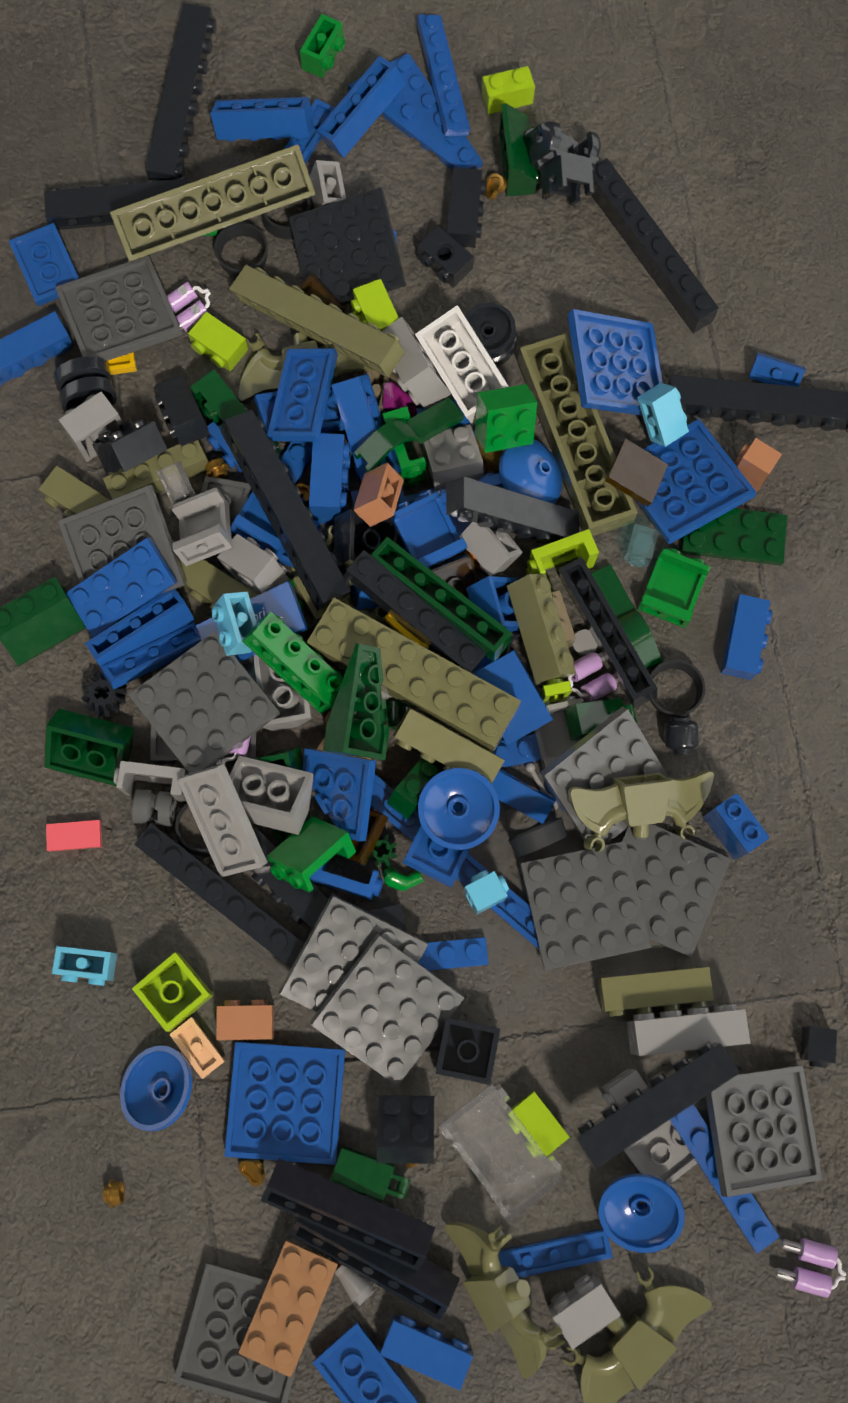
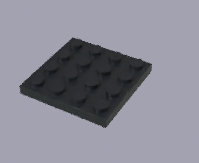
(349, 245)

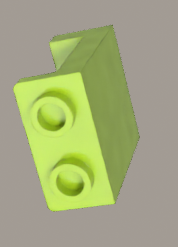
(562, 551)

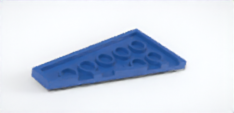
(417, 116)

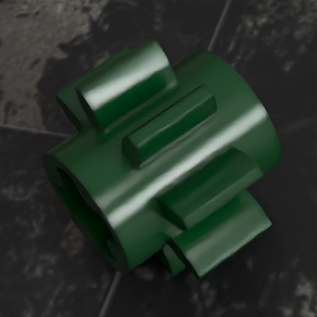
(393, 713)
(385, 858)

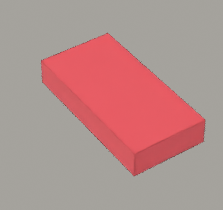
(74, 835)

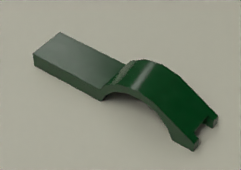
(418, 428)
(628, 616)

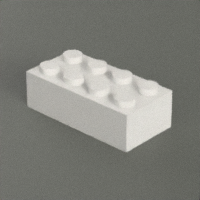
(460, 359)

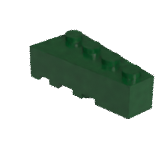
(218, 401)

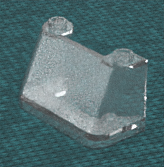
(501, 1151)

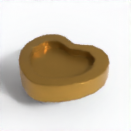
(495, 185)
(253, 1171)

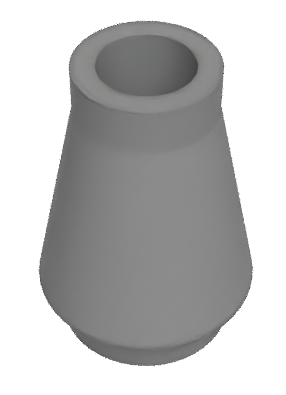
(355, 1285)

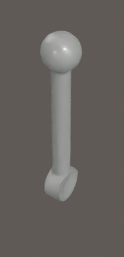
(530, 767)

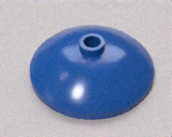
(531, 472)
(464, 827)
(145, 1088)
(637, 1225)

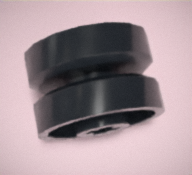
(495, 330)
(82, 378)

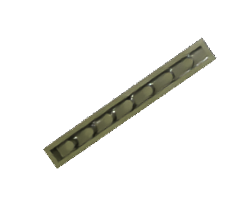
(317, 320)

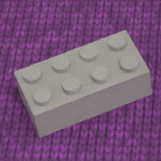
(687, 1032)

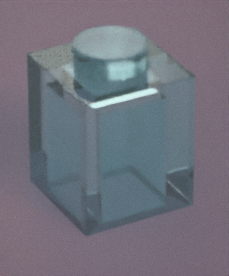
(641, 546)

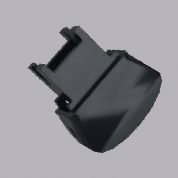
(562, 160)

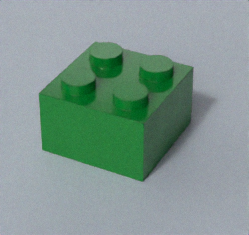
(505, 418)

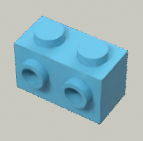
(663, 414)
(234, 621)
(485, 891)
(84, 963)

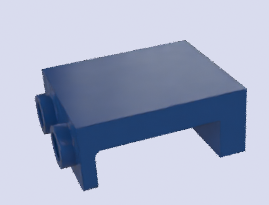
(254, 524)
(427, 529)
(736, 827)
(348, 886)

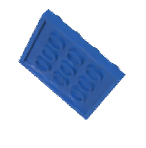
(613, 360)
(696, 484)
(285, 1103)

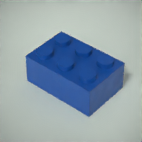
(329, 477)

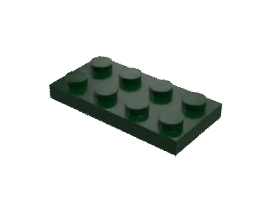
(740, 537)

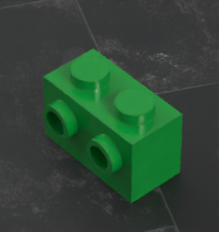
(322, 46)

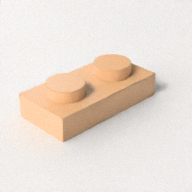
(197, 1047)

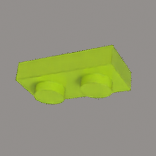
(555, 690)

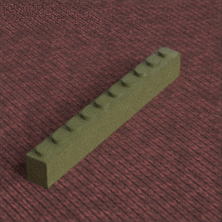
(74, 496)

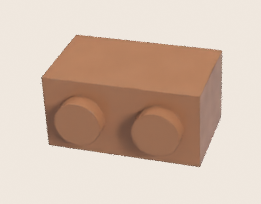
(757, 462)
(378, 494)
(245, 1022)

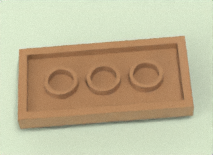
(288, 1308)

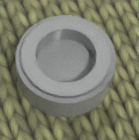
(584, 643)

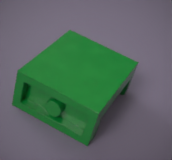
(411, 471)
(674, 587)
(305, 853)

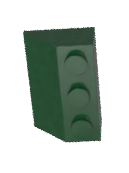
(516, 163)
(38, 621)
(86, 746)

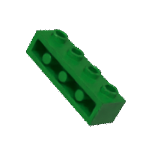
(294, 661)

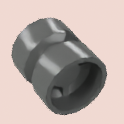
(153, 807)

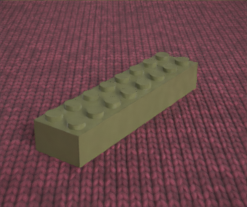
(213, 203)
(575, 435)
(418, 676)

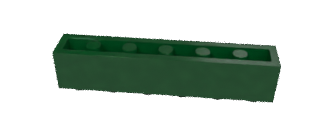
(445, 599)

